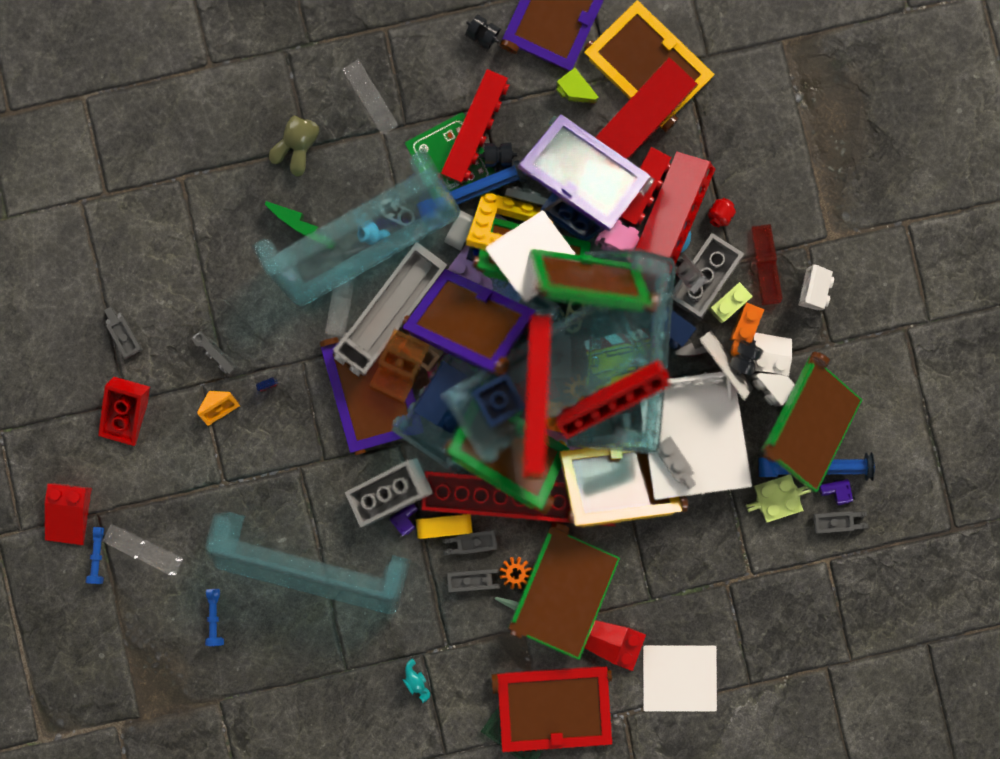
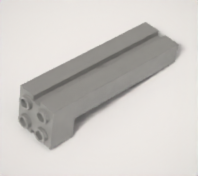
(387, 310)

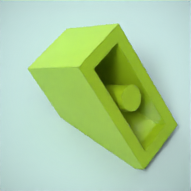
(576, 88)

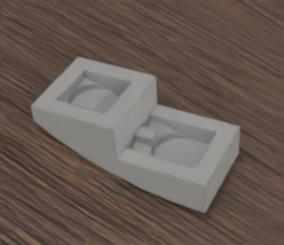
(689, 350)

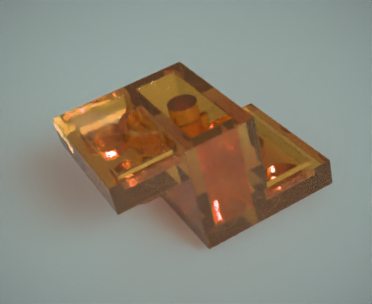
(399, 365)

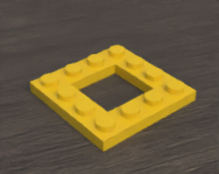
(490, 205)

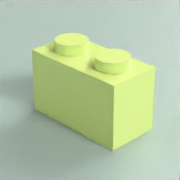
(730, 302)

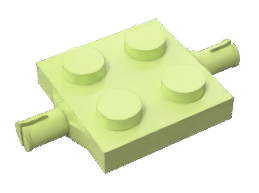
(778, 498)

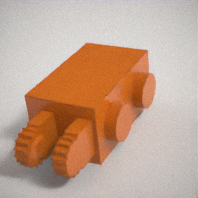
(745, 326)

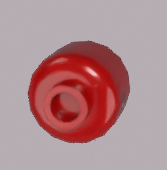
(721, 212)

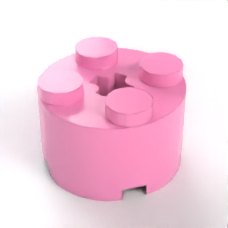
(618, 238)

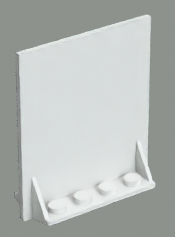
(708, 429)

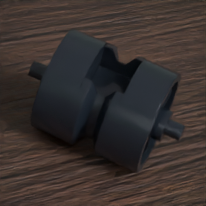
(483, 32)
(498, 155)
(747, 355)

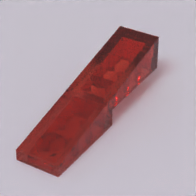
(766, 264)

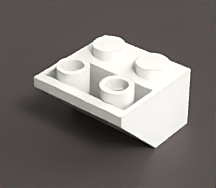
(775, 387)

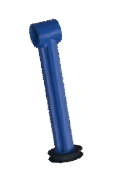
(489, 183)
(838, 467)

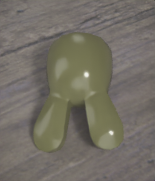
(300, 136)

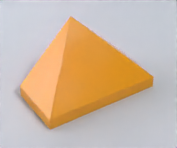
(216, 406)

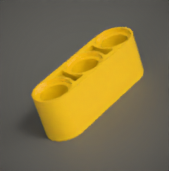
(444, 526)

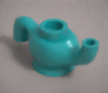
(415, 682)

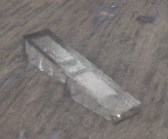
(370, 97)
(339, 309)
(143, 550)

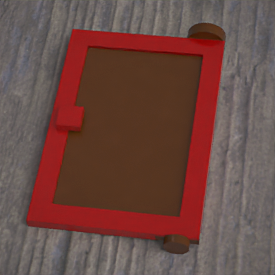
(554, 708)

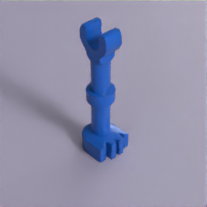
(93, 578)
(213, 596)

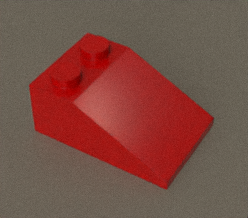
(123, 410)
(66, 513)

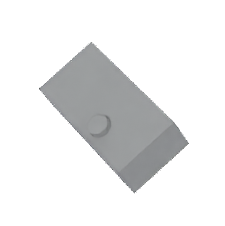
(717, 262)
(388, 492)

